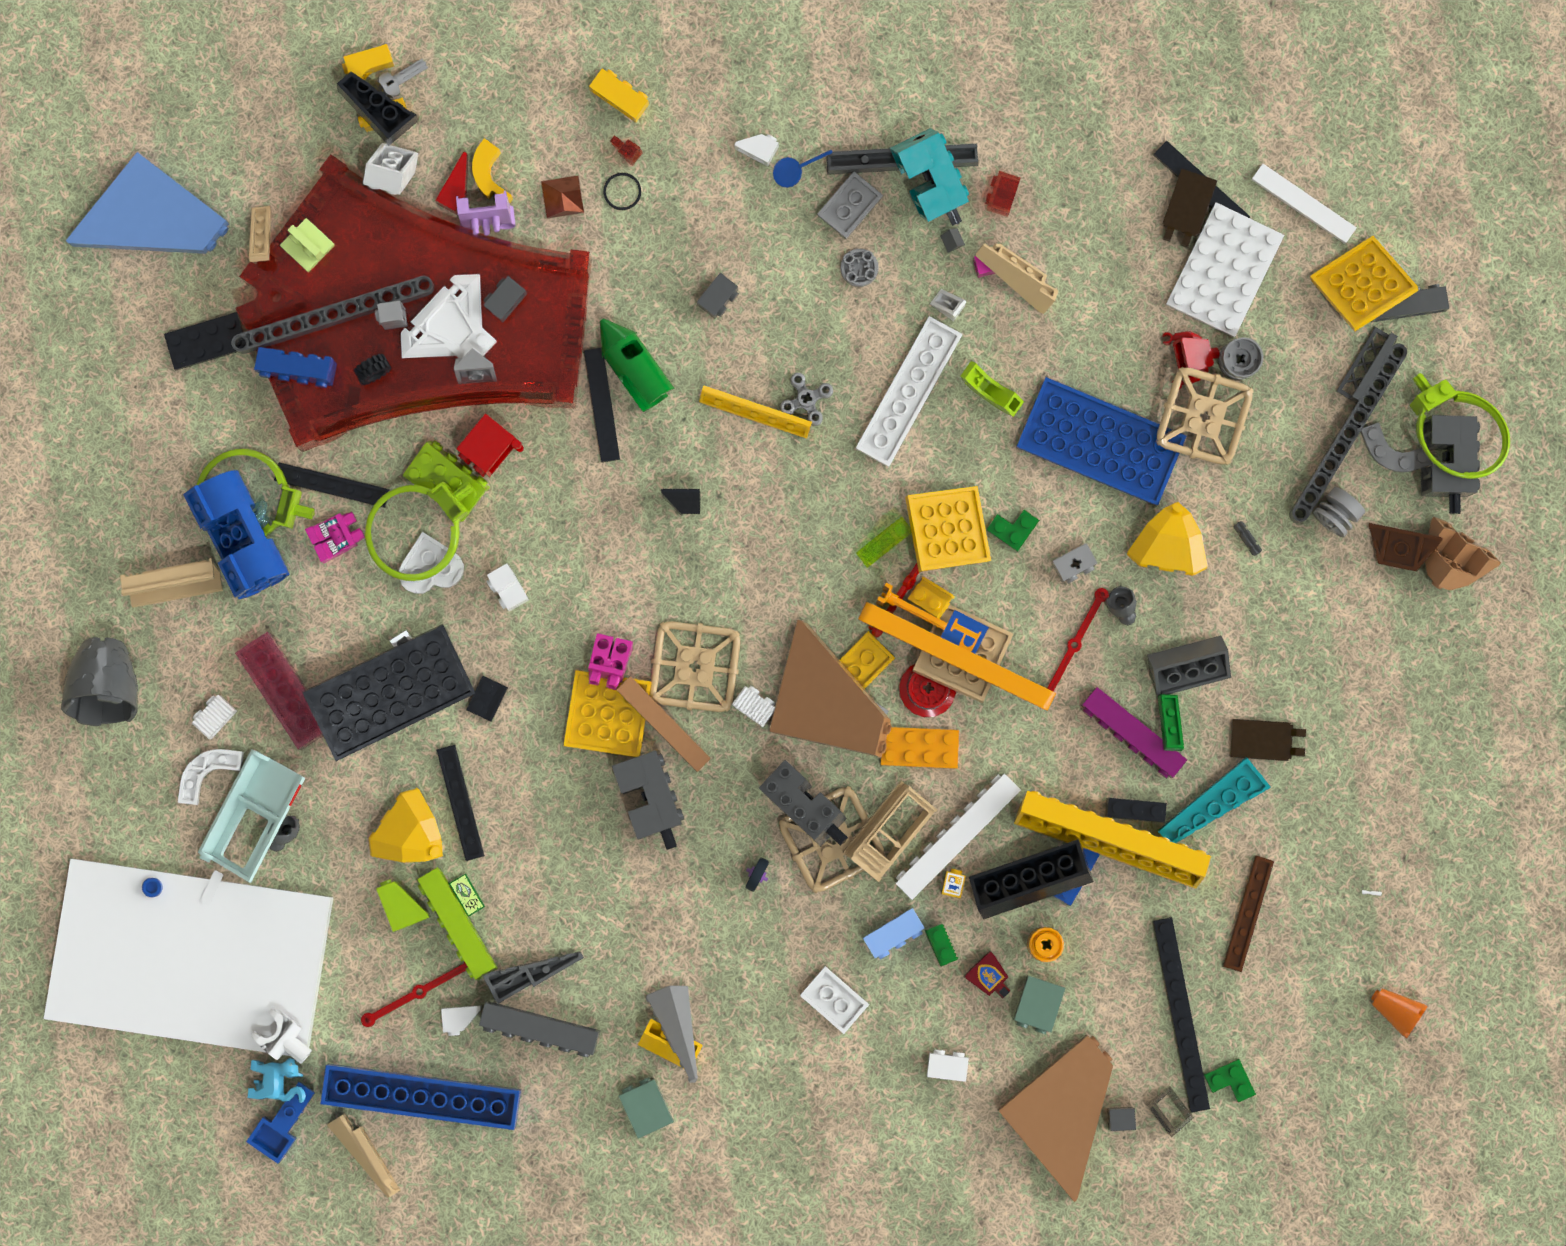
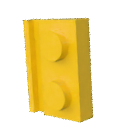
(931, 597)

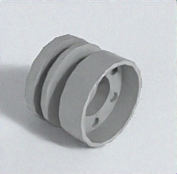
(1251, 357)
(1339, 512)

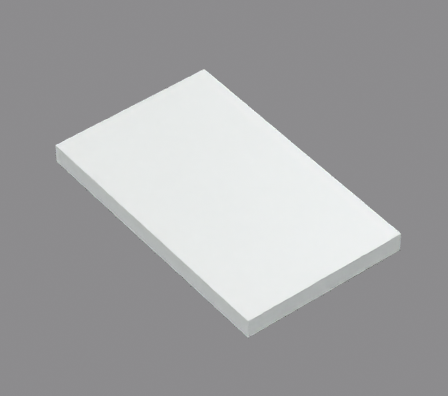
(185, 965)

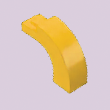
(481, 167)

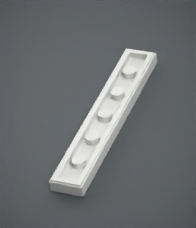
(1304, 203)

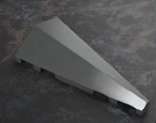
(512, 980)

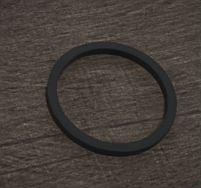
(622, 174)

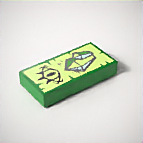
(467, 895)

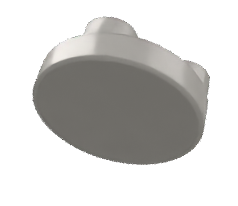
(859, 267)

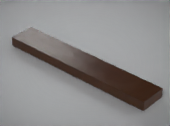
(1248, 913)

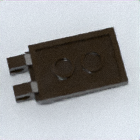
(1188, 205)
(1264, 740)

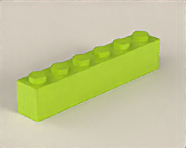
(457, 923)

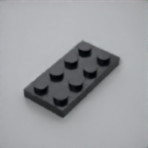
(204, 341)

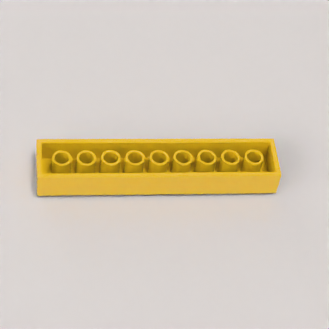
(1113, 839)

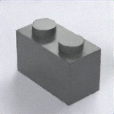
(717, 296)
(505, 298)

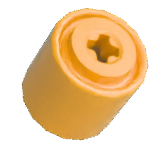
(1035, 946)

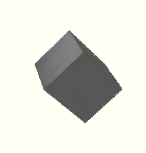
(1121, 1119)

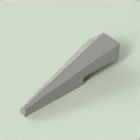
(673, 1011)

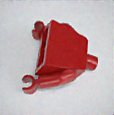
(1192, 352)

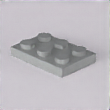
(850, 205)

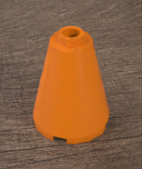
(1398, 1010)

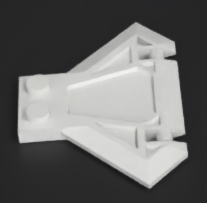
(449, 323)

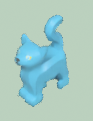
(273, 1081)

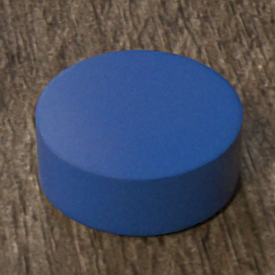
(152, 887)

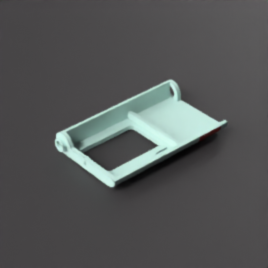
(266, 790)

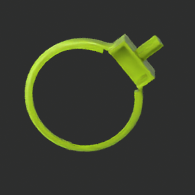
(1442, 392)
(289, 500)
(451, 505)

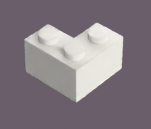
(507, 586)

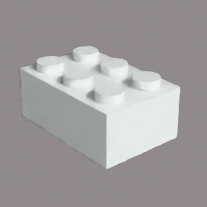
(390, 169)

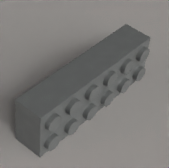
(539, 1028)

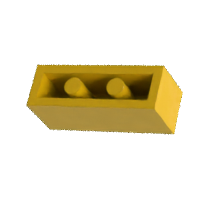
(619, 94)
(656, 1042)

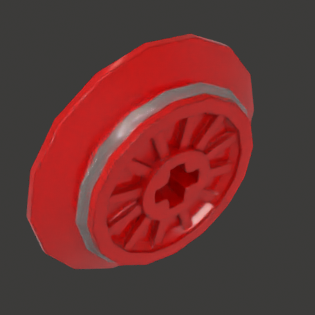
(919, 701)

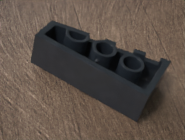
(383, 114)

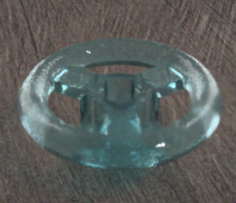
(260, 511)

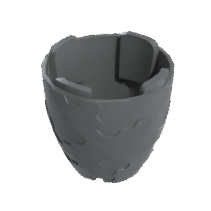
(101, 684)

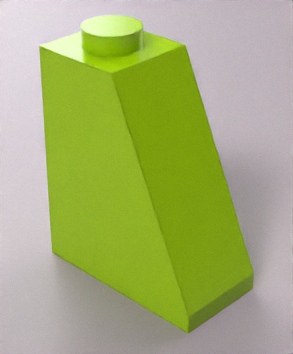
(400, 906)

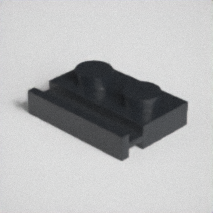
(487, 698)

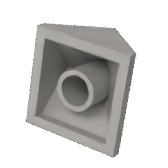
(474, 369)

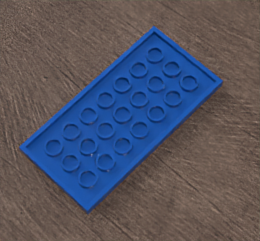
(1099, 441)

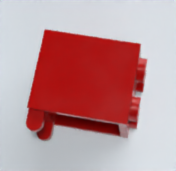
(487, 446)

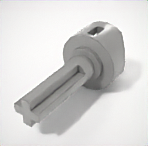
(399, 78)

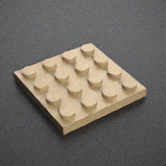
(991, 648)

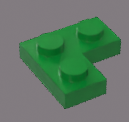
(1013, 534)
(1233, 1075)

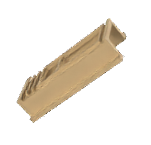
(172, 583)
(867, 856)

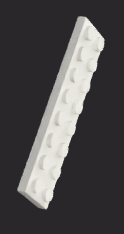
(908, 391)

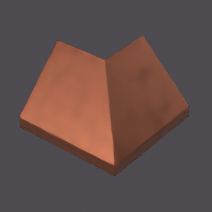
(562, 196)

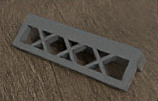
(1372, 369)

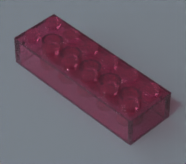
(280, 688)

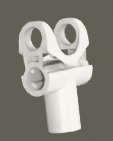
(284, 1039)

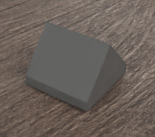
(952, 240)

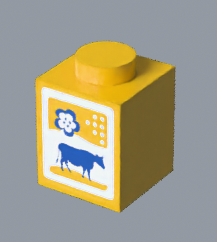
(953, 883)

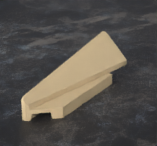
(1019, 275)
(364, 1152)

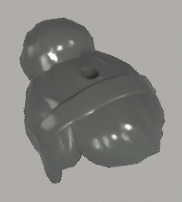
(1125, 596)
(289, 825)

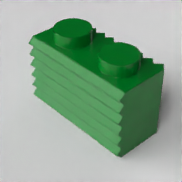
(941, 944)

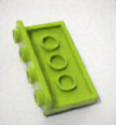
(436, 466)

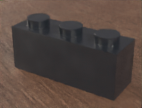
(1135, 810)

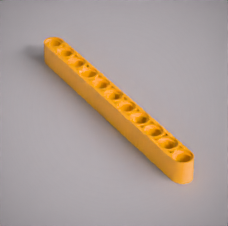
(956, 656)

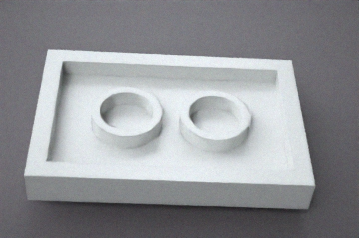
(834, 1000)

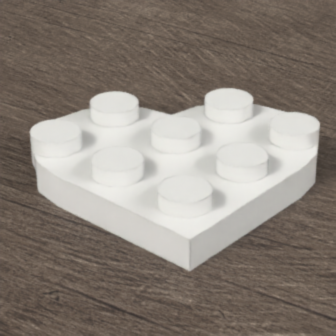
(423, 557)

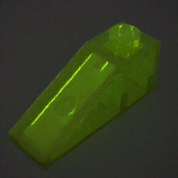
(884, 542)

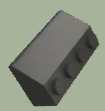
(1189, 665)

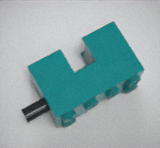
(943, 190)

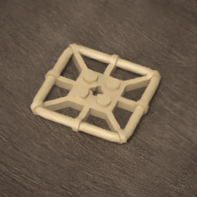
(1215, 410)
(705, 658)
(827, 851)

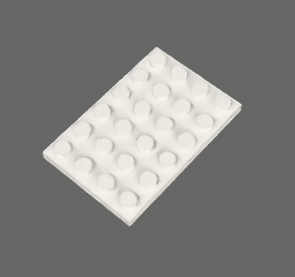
(1225, 270)

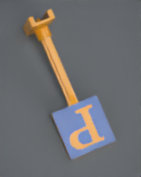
(959, 630)

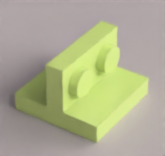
(306, 244)

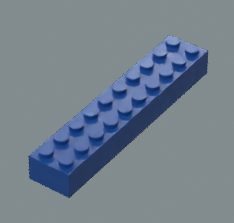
(421, 1096)

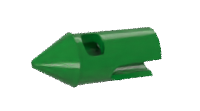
(633, 365)

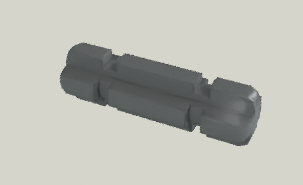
(1247, 538)

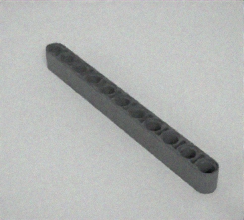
(323, 314)
(1344, 442)

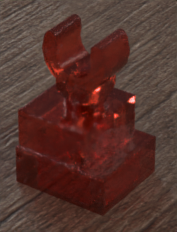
(627, 150)

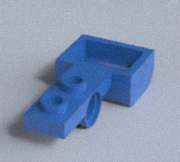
(273, 1136)

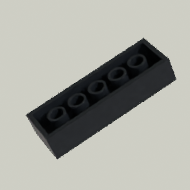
(1030, 879)

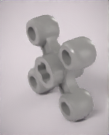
(810, 405)

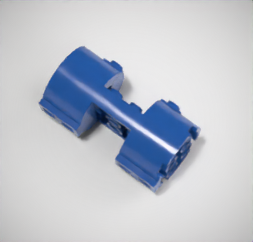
(247, 557)

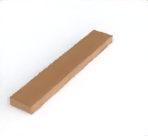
(663, 724)

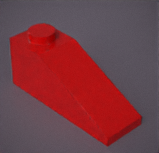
(455, 185)

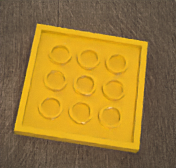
(1364, 283)
(948, 528)
(603, 719)

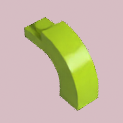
(990, 390)

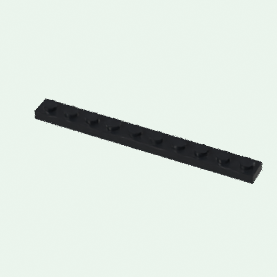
(1181, 1015)

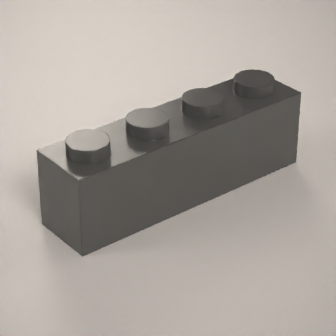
(1420, 303)

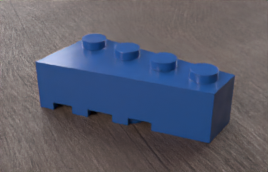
(295, 366)

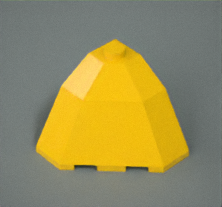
(1171, 542)
(407, 831)

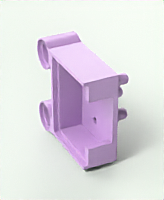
(499, 216)

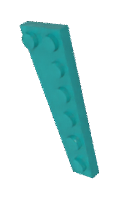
(1227, 793)

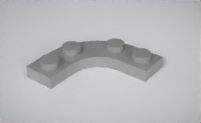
(1389, 458)

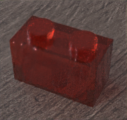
(1003, 193)

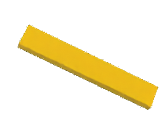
(755, 412)

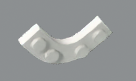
(201, 766)

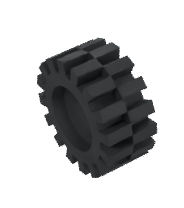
(372, 369)

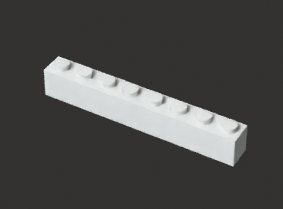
(961, 832)

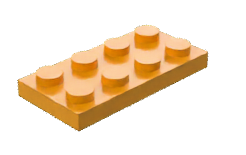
(921, 748)

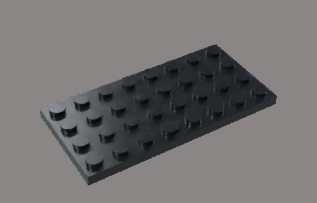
(388, 692)

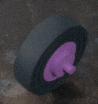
(757, 874)

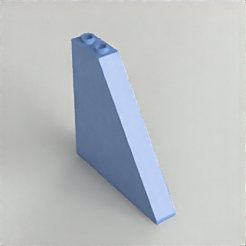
(149, 213)

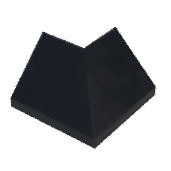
(683, 500)

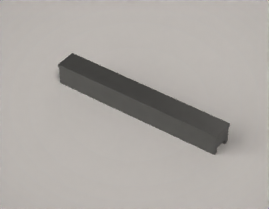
(882, 159)

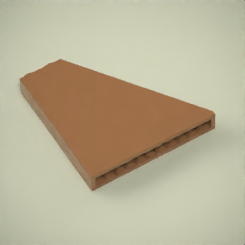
(825, 702)
(1061, 1111)

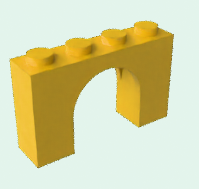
(366, 63)

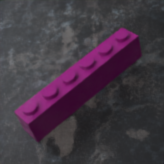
(1133, 732)

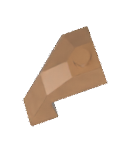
(1456, 559)

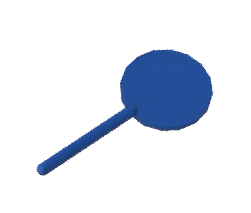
(788, 171)

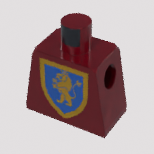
(988, 976)

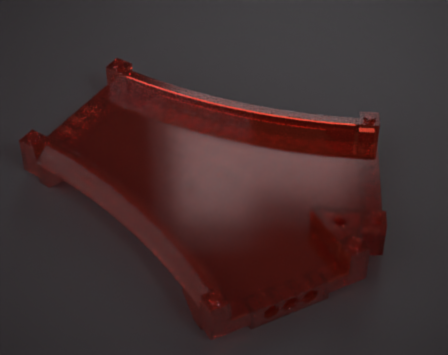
(390, 242)

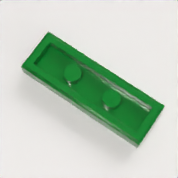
(1170, 722)

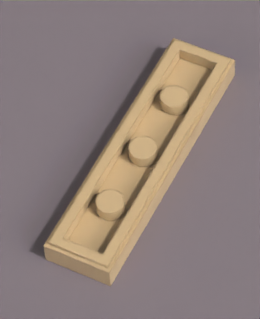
(260, 234)

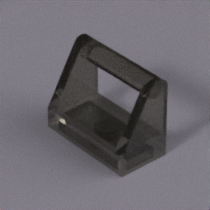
(1171, 1131)

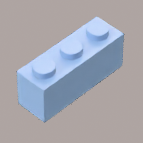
(894, 934)

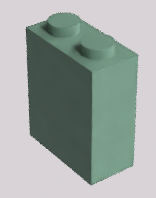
(1038, 1004)
(646, 1107)

